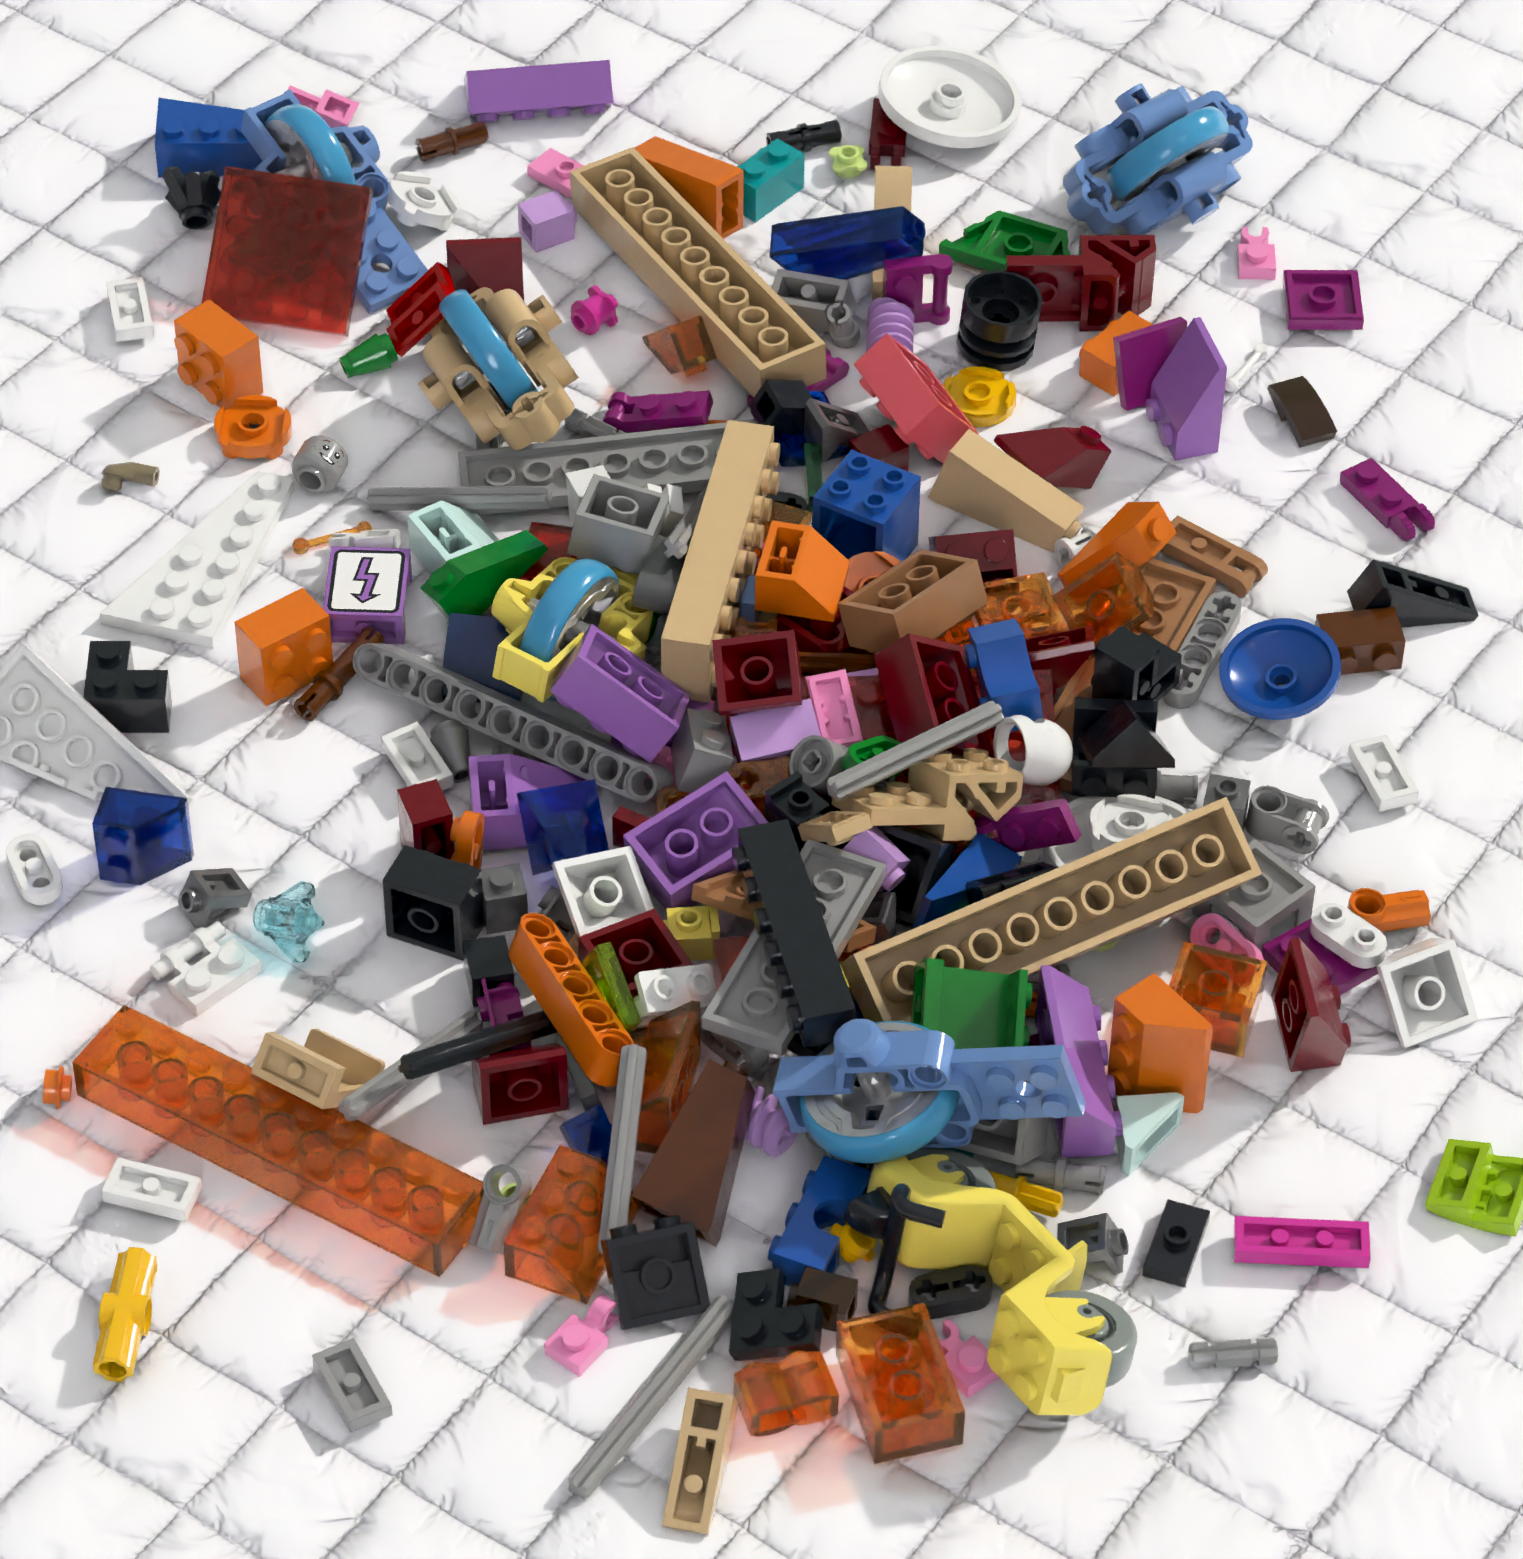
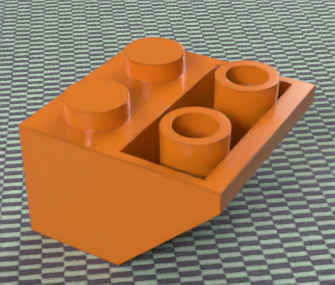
(799, 573)

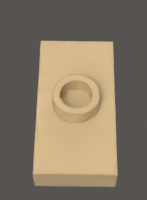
(835, 827)

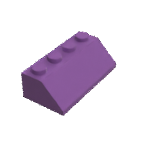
(538, 89)
(1069, 1019)

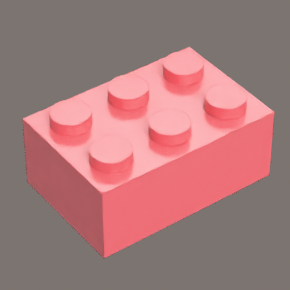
(912, 398)

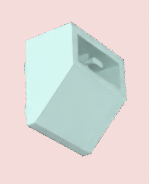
(445, 533)

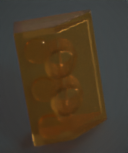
(670, 1068)
(559, 1228)

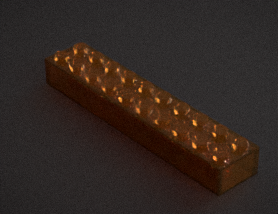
(279, 1140)

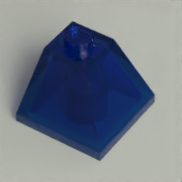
(561, 823)

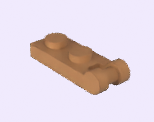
(1215, 557)

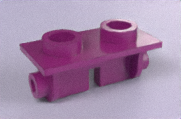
(500, 1006)

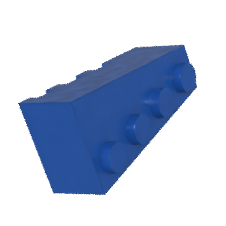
(201, 138)

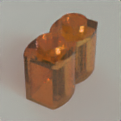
(785, 1393)

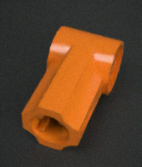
(1391, 910)

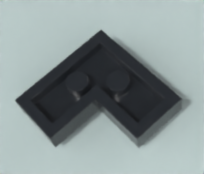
(764, 1326)

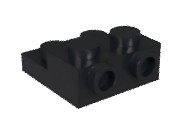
(655, 1272)

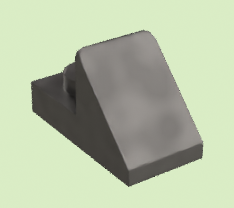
(830, 426)

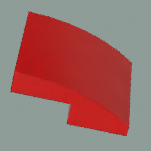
(418, 308)

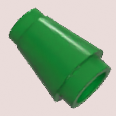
(369, 356)

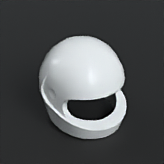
(1046, 749)

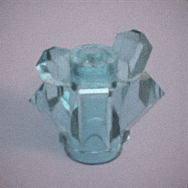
(289, 920)

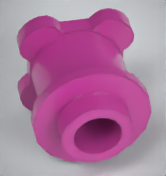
(594, 311)

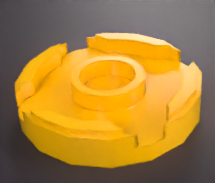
(982, 395)

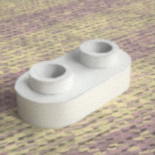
(34, 869)
(1344, 935)

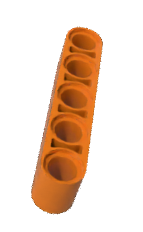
(569, 998)

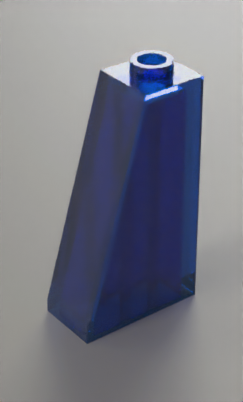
(847, 243)

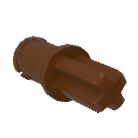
(451, 141)

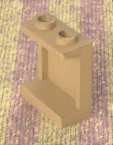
(319, 1071)

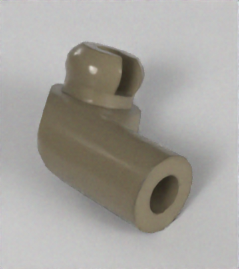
(129, 471)

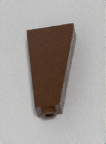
(700, 1153)

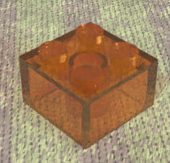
(1223, 990)

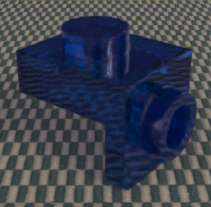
(589, 1133)

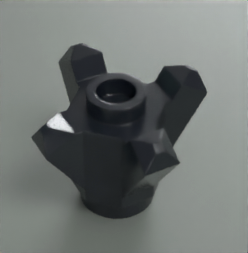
(192, 195)

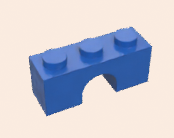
(822, 1205)

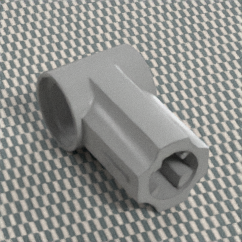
(499, 1212)

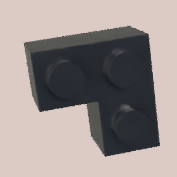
(1134, 667)
(127, 697)

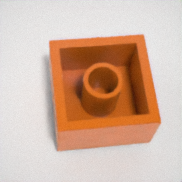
(217, 355)
(283, 646)

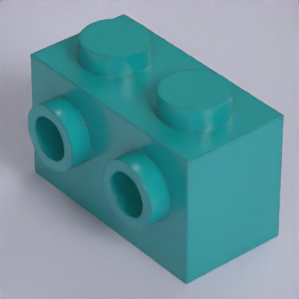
(771, 178)

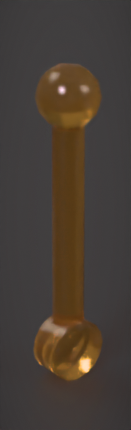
(302, 545)

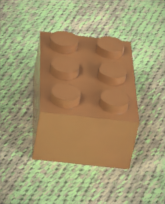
(914, 597)

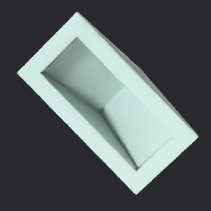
(1145, 1125)

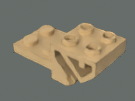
(942, 794)

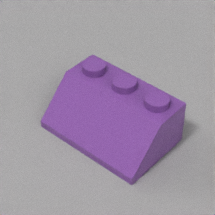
(620, 694)

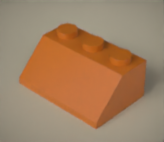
(1159, 1044)

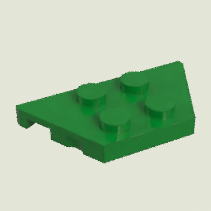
(1004, 235)

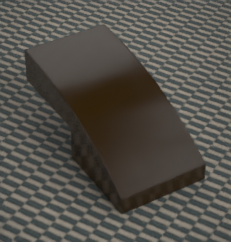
(1303, 409)

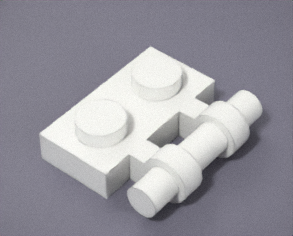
(211, 978)

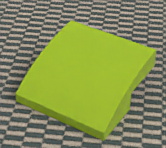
(1478, 1188)

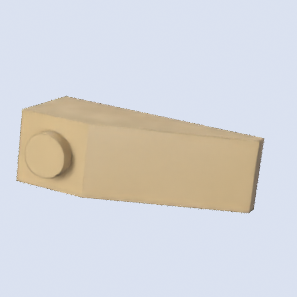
(700, 1460)

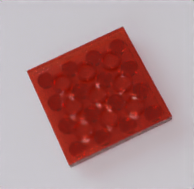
(287, 250)

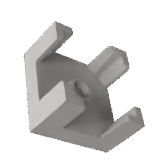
(1266, 898)

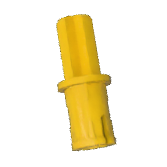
(1030, 1195)

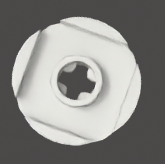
(421, 202)
(1111, 822)

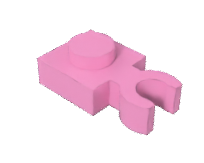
(1255, 256)
(966, 1360)

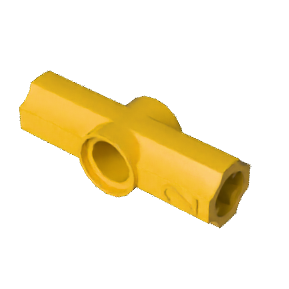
(125, 1314)

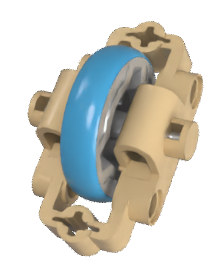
(520, 331)

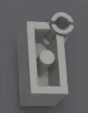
(821, 303)

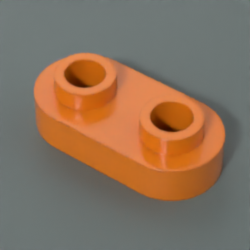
(469, 838)

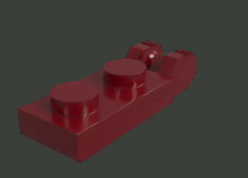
(885, 138)

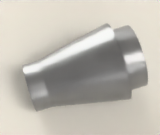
(453, 746)

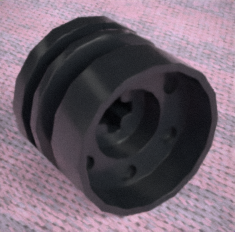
(999, 320)

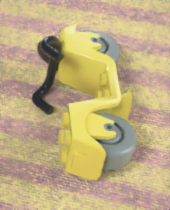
(1047, 1336)

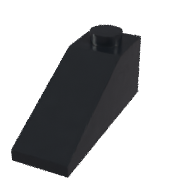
(1415, 596)

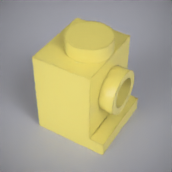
(694, 929)

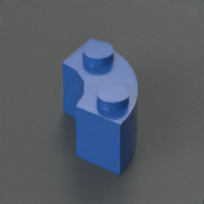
(1004, 669)

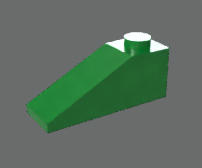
(472, 579)

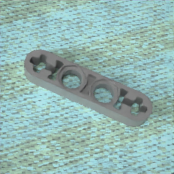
(1205, 650)

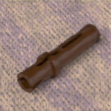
(329, 684)

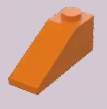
(1135, 532)

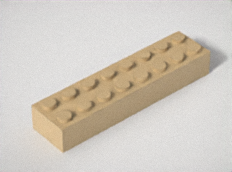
(720, 555)

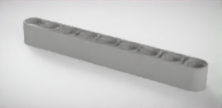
(495, 716)

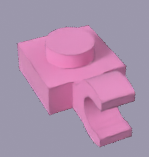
(581, 1341)

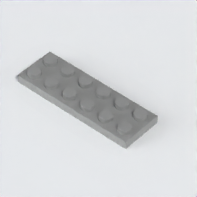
(748, 999)

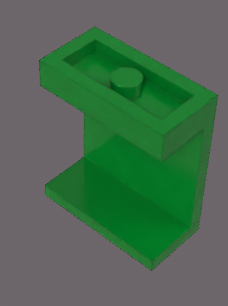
(972, 1005)

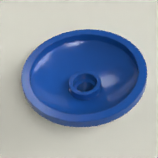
(1279, 654)

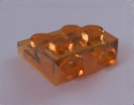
(1025, 599)

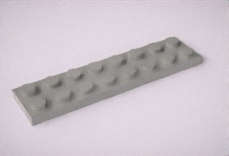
(655, 457)

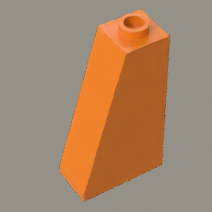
(704, 182)

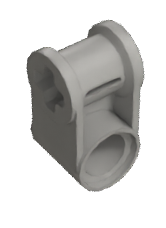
(1283, 818)

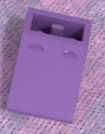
(494, 790)

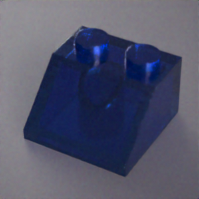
(141, 835)

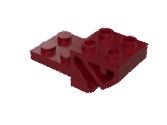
(1091, 287)

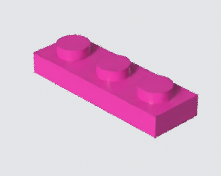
(1301, 1242)

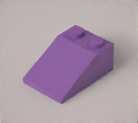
(1189, 395)
(692, 840)

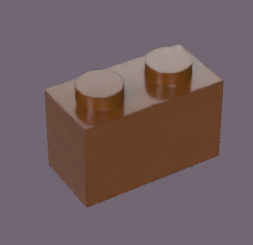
(1365, 638)

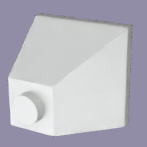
(602, 888)
(1426, 990)

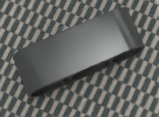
(657, 579)

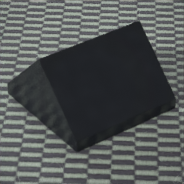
(1124, 740)

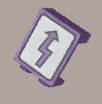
(367, 590)

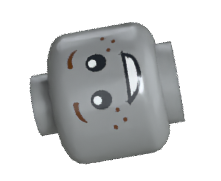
(319, 464)

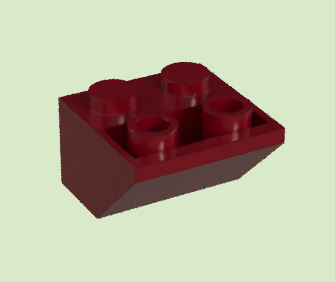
(991, 549)

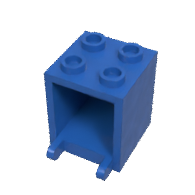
(868, 508)

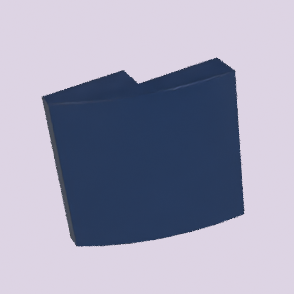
(472, 651)

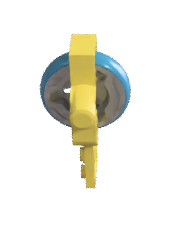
(553, 614)

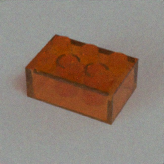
(900, 1383)

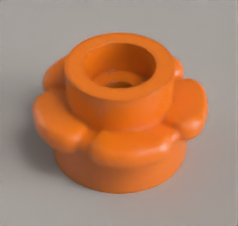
(56, 1087)

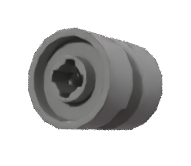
(817, 761)

